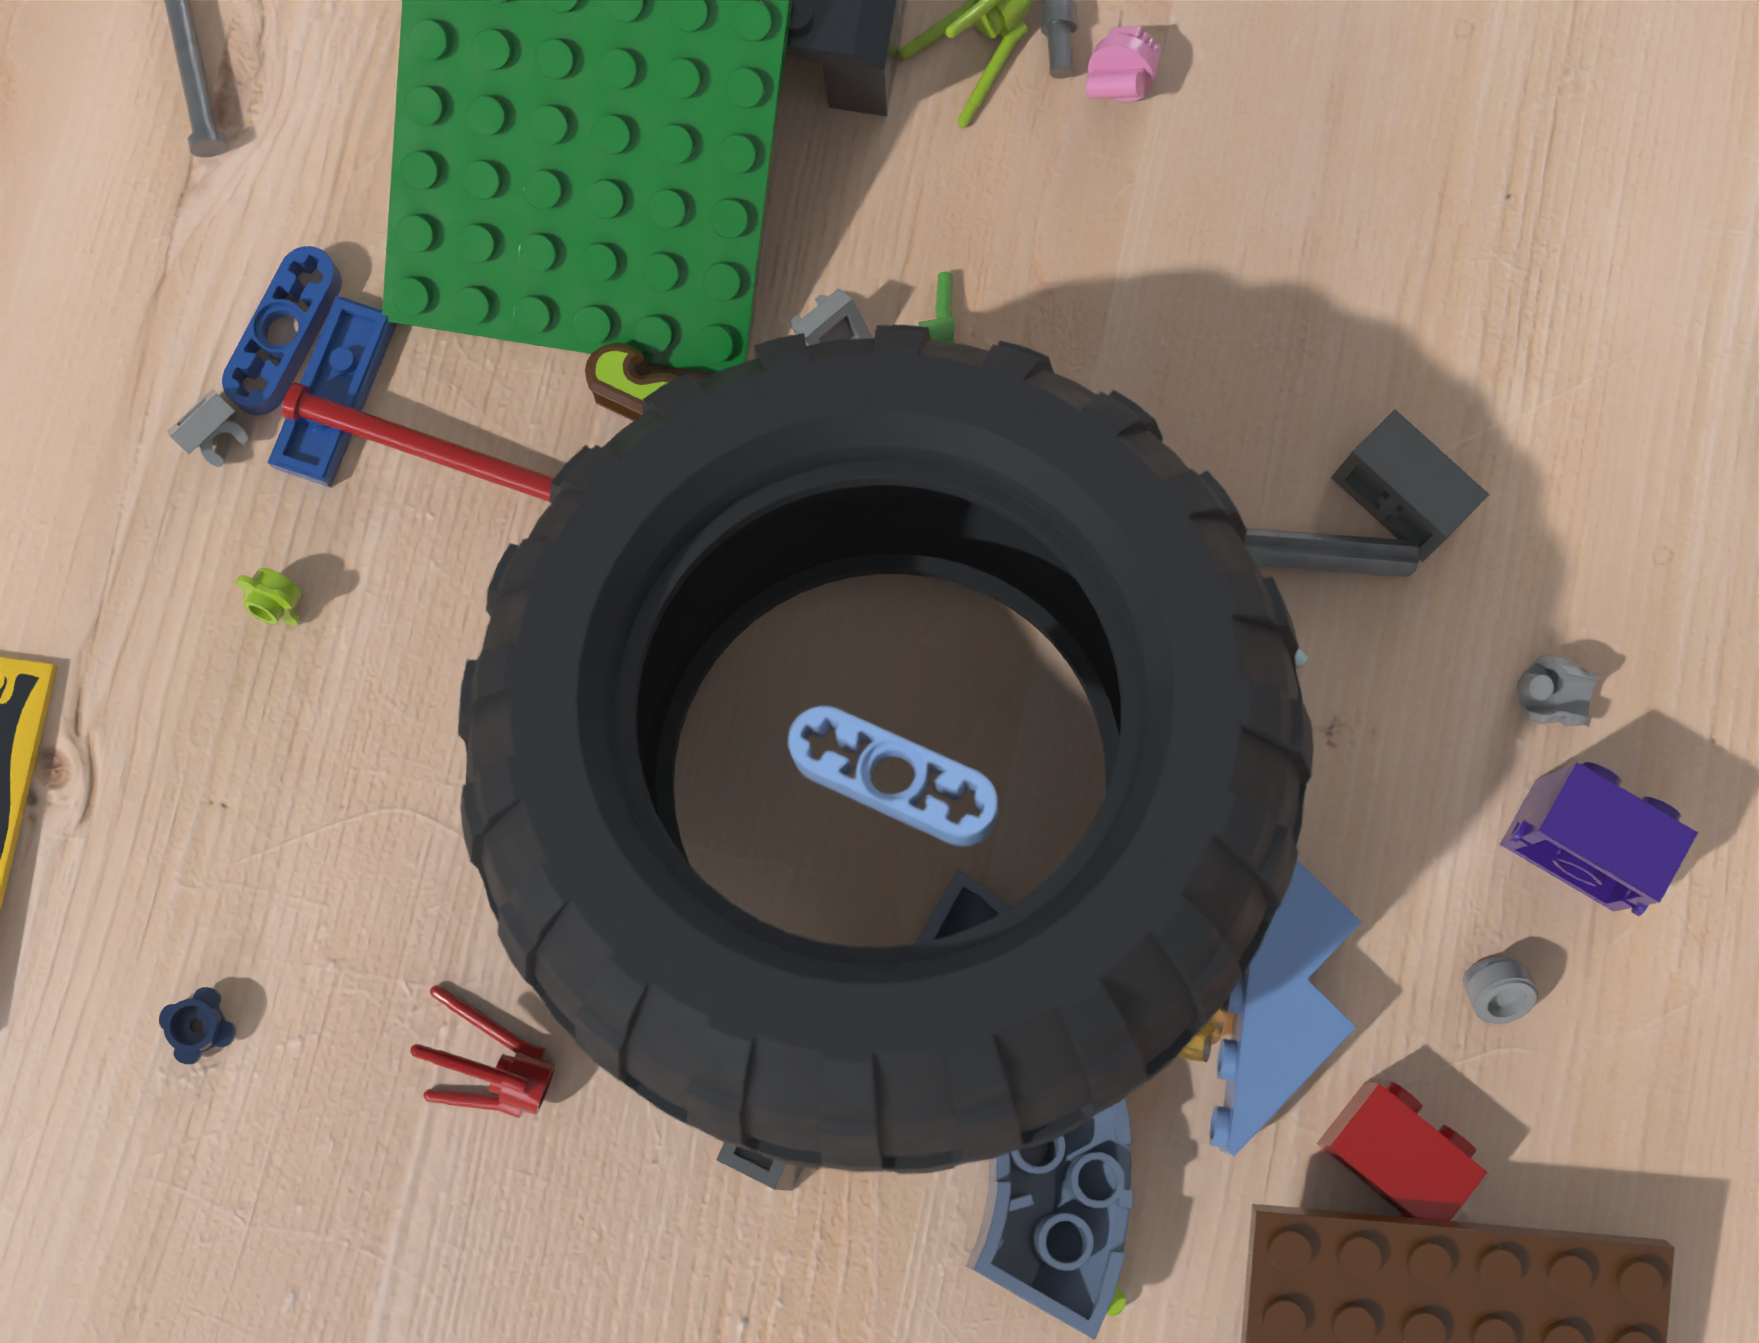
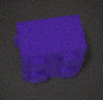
(1600, 837)

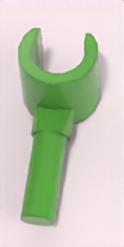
(943, 326)

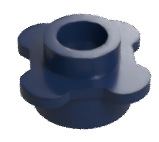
(178, 1021)

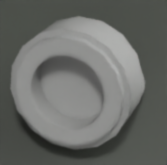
(1500, 990)

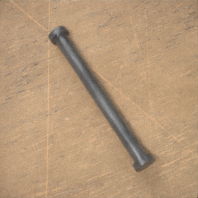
(205, 138)

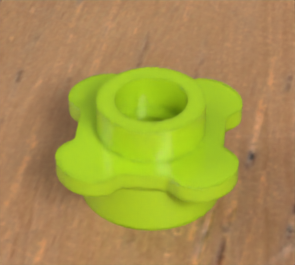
(270, 596)

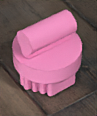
(1123, 65)

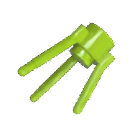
(990, 19)

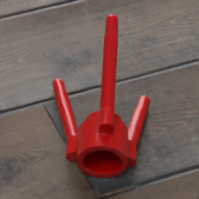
(518, 1080)

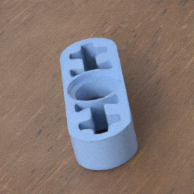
(834, 769)

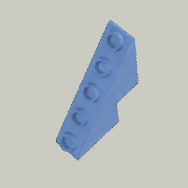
(1280, 1018)

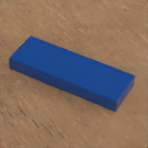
(341, 372)

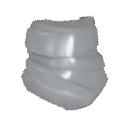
(1557, 691)

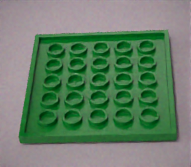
(585, 172)

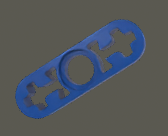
(273, 305)

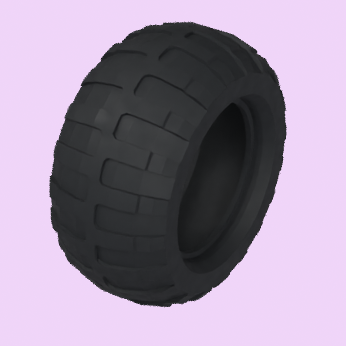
(830, 473)

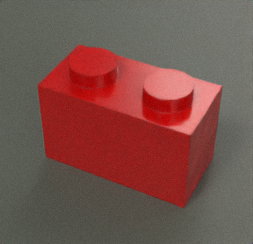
(1401, 1154)

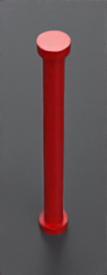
(300, 403)

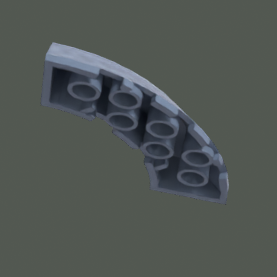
(1056, 1208)

